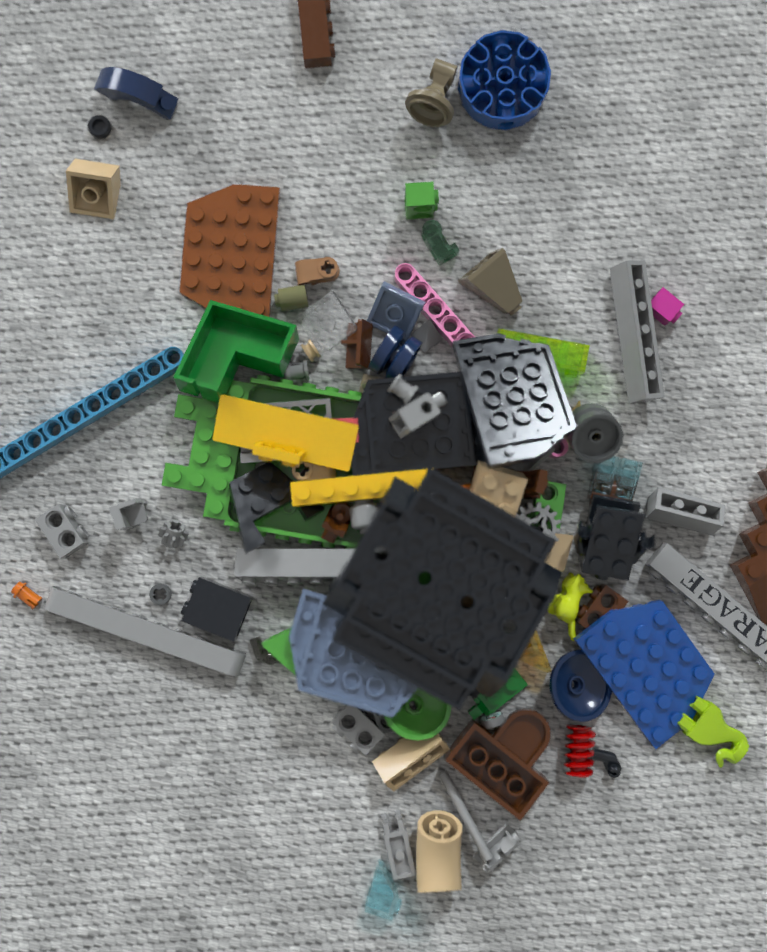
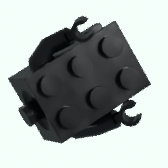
(611, 538)

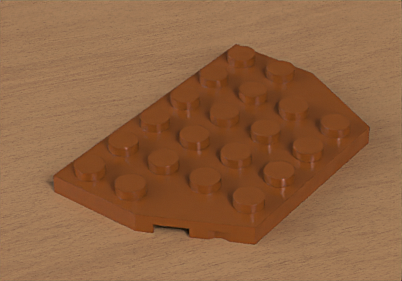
(231, 247)

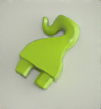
(711, 729)

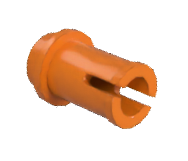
(26, 594)

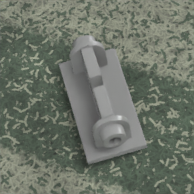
(503, 840)

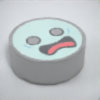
(493, 720)

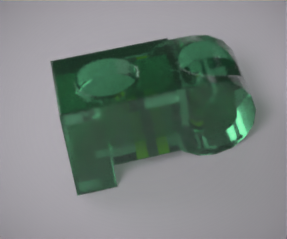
(437, 243)

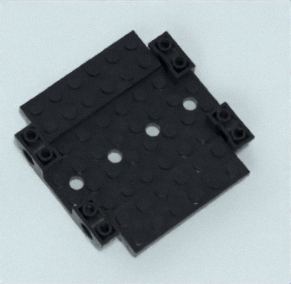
(423, 628)

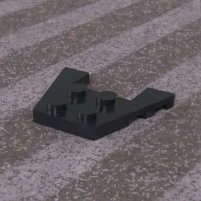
(259, 495)

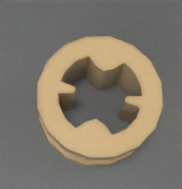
(310, 350)

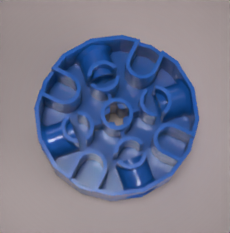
(525, 76)

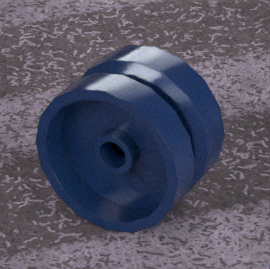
(393, 354)

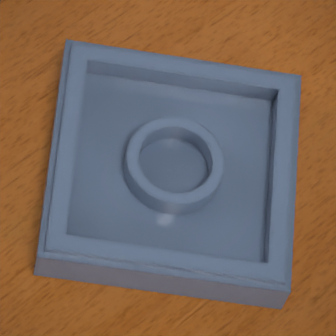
(395, 308)

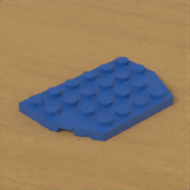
(647, 666)

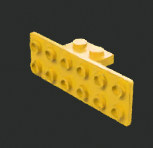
(285, 433)

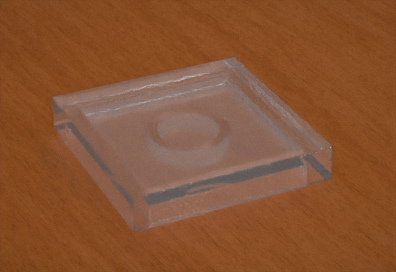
(327, 323)

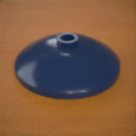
(590, 692)

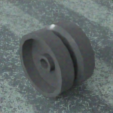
(596, 433)

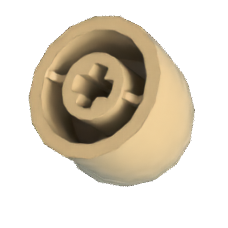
(438, 852)

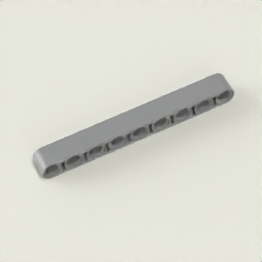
(144, 632)

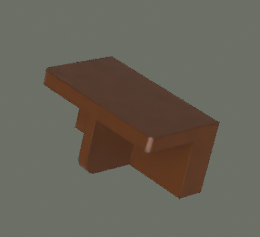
(359, 346)

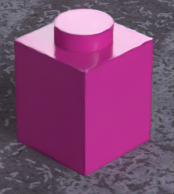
(666, 307)

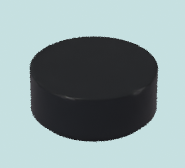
(99, 127)

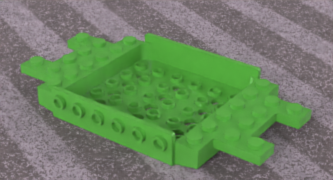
(217, 463)

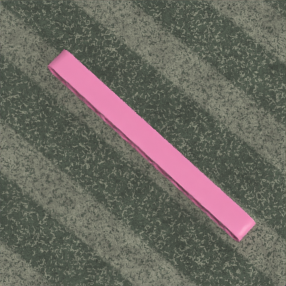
(446, 315)

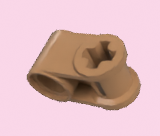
(314, 271)

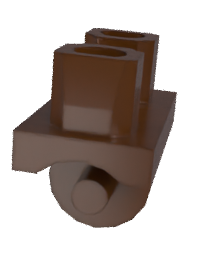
(336, 522)

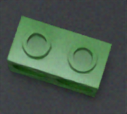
(420, 200)
(556, 503)

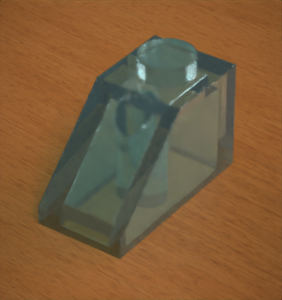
(383, 894)

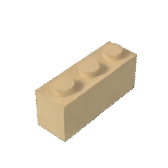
(408, 759)

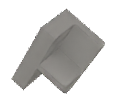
(129, 514)

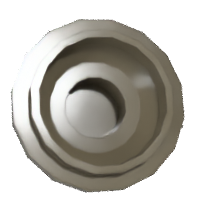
(429, 104)

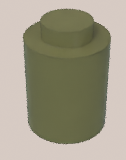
(291, 298)

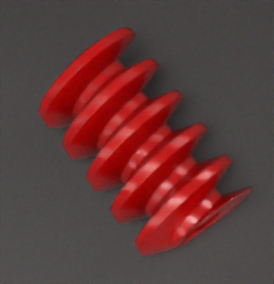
(580, 751)

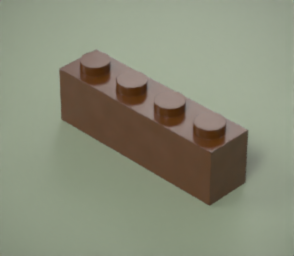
(316, 33)

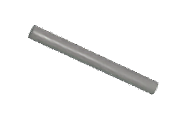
(465, 815)

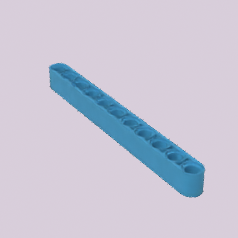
(84, 407)

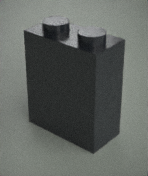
(216, 608)

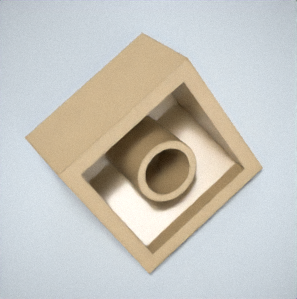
(93, 188)

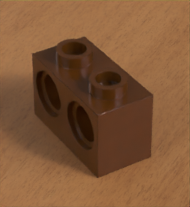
(595, 605)

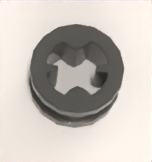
(159, 587)

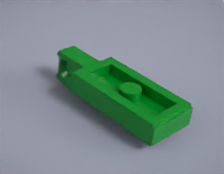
(505, 693)

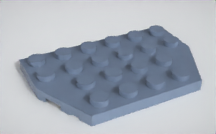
(336, 671)

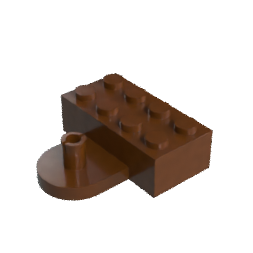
(504, 761)

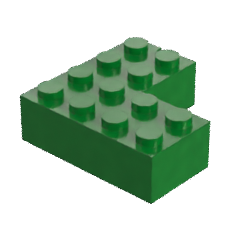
(231, 339)

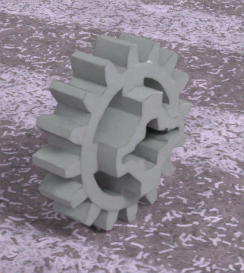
(541, 517)

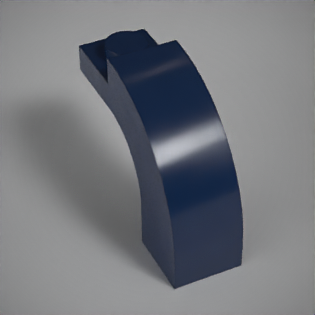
(128, 85)

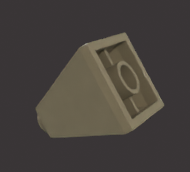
(494, 282)

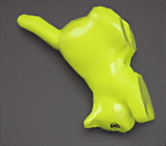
(566, 604)

